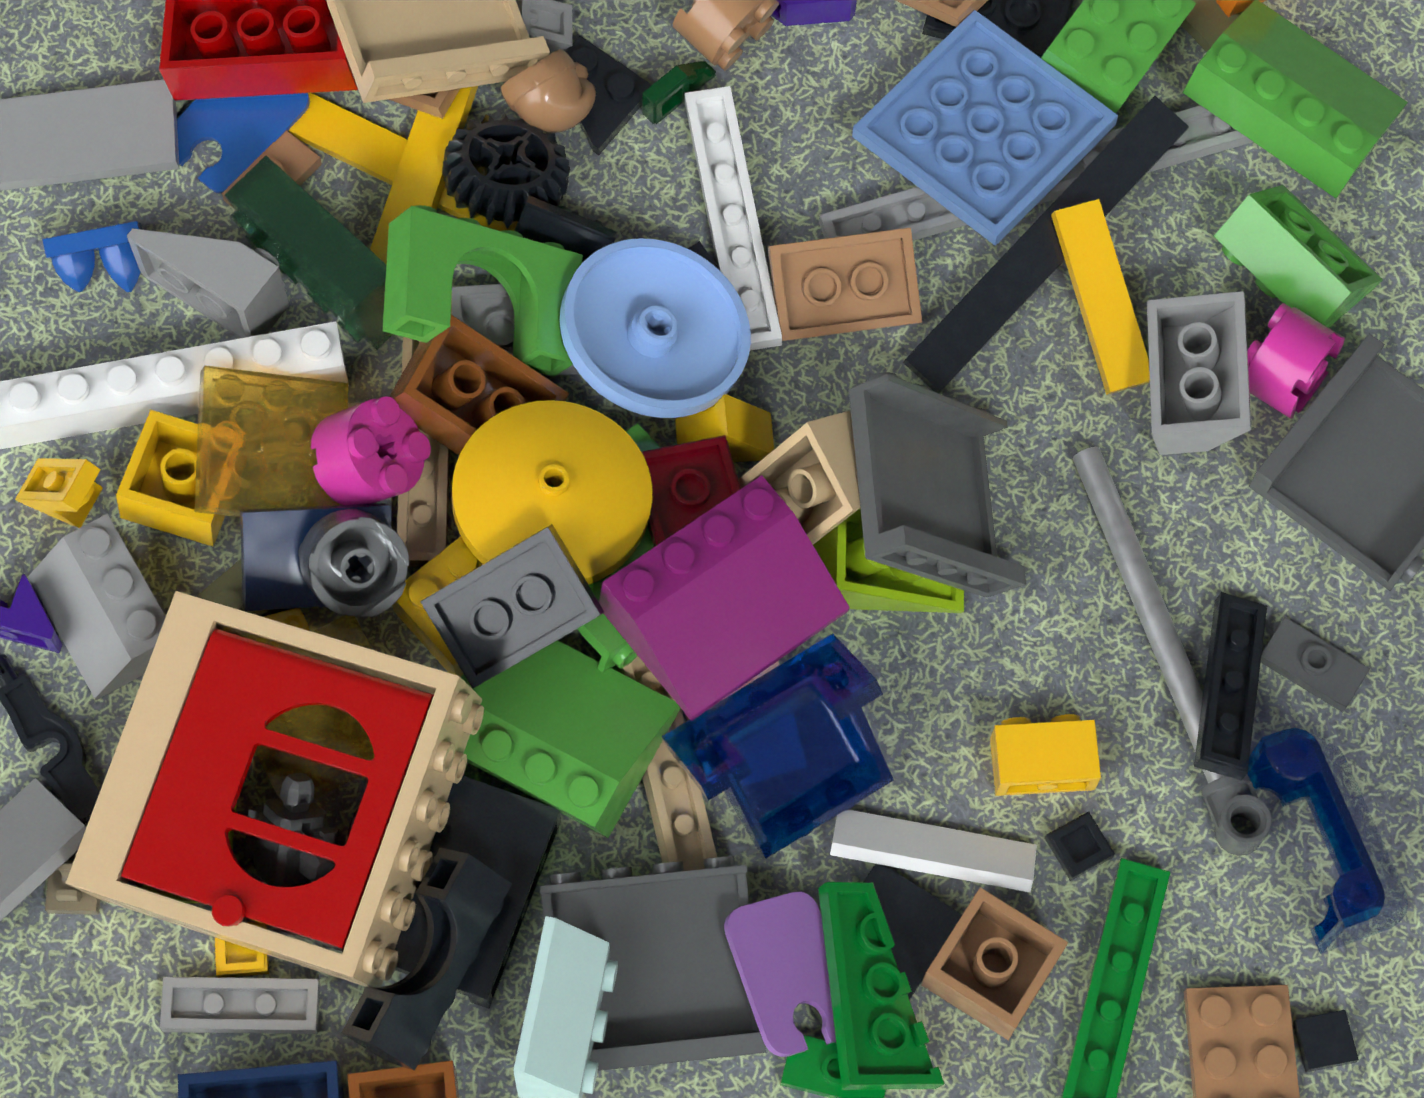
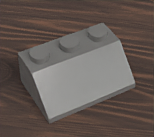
(1198, 371)
(99, 605)

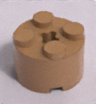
(723, 25)

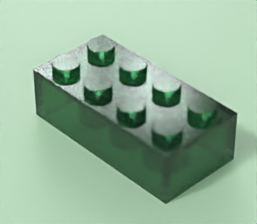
(312, 249)

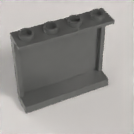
(1357, 467)
(927, 485)
(675, 972)

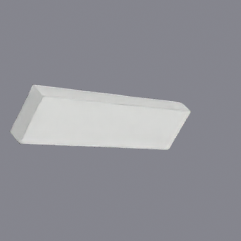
(934, 850)

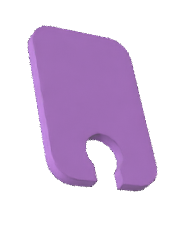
(782, 965)

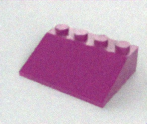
(723, 598)

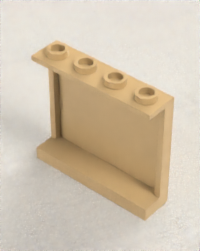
(432, 44)

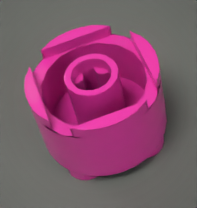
(1291, 360)
(369, 452)

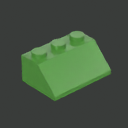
(1295, 255)

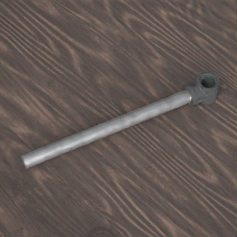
(1222, 794)

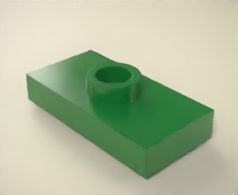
(819, 1072)

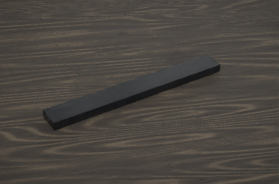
(1038, 250)

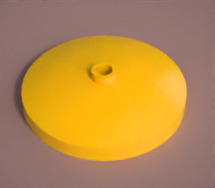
(597, 474)

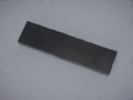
(1230, 686)

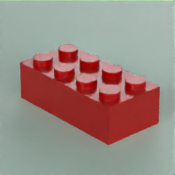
(251, 49)

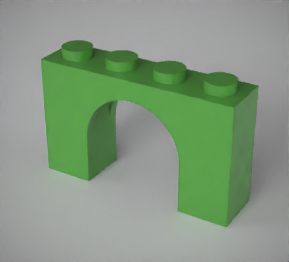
(421, 269)

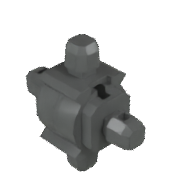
(299, 813)

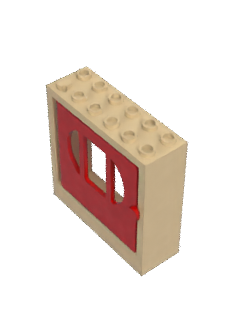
(187, 755)

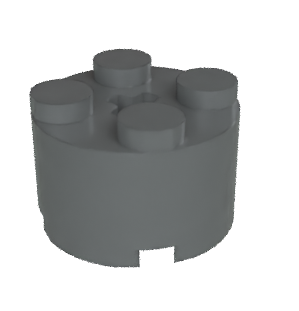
(381, 557)

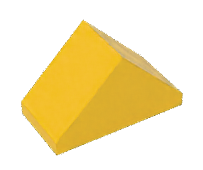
(745, 427)

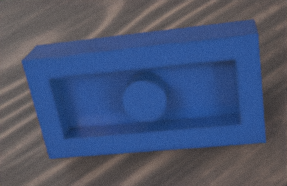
(75, 257)

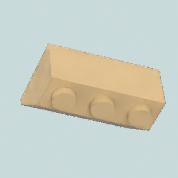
(814, 474)

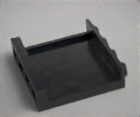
(511, 839)

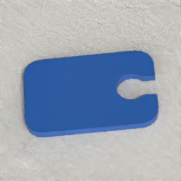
(241, 128)

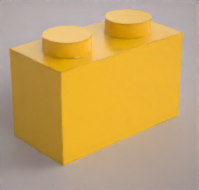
(1045, 756)

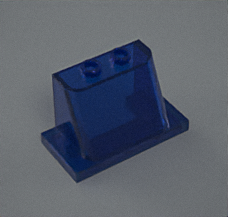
(788, 745)

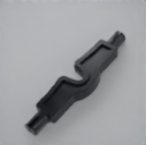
(40, 727)

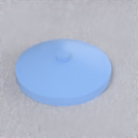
(655, 328)

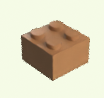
(994, 963)

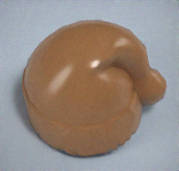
(551, 93)

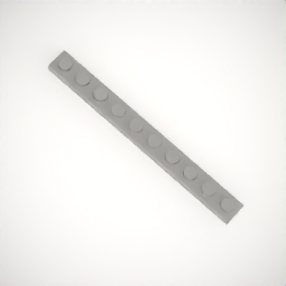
(927, 217)

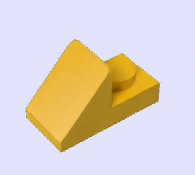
(61, 489)

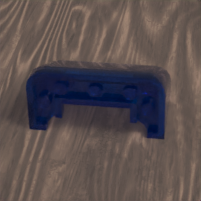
(1369, 891)

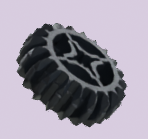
(500, 164)

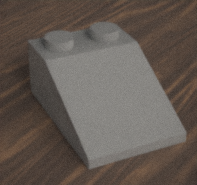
(215, 277)

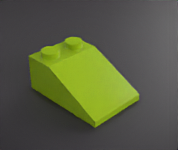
(876, 585)

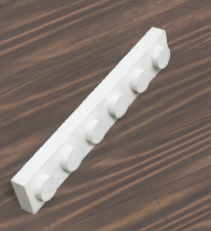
(732, 209)

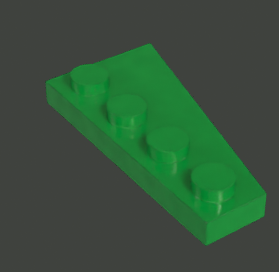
(873, 1018)

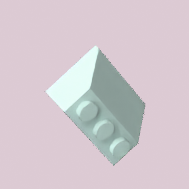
(564, 1013)

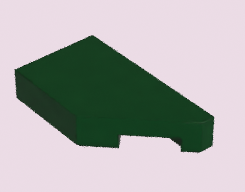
(670, 89)

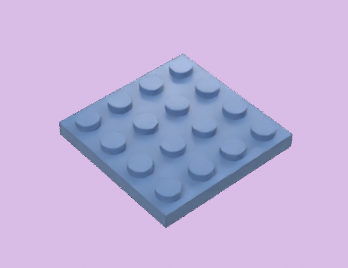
(984, 127)

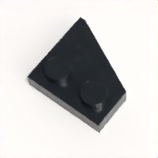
(616, 96)

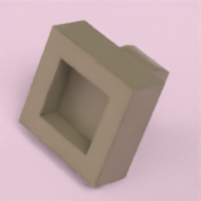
(66, 899)

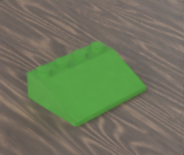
(1294, 97)
(570, 733)

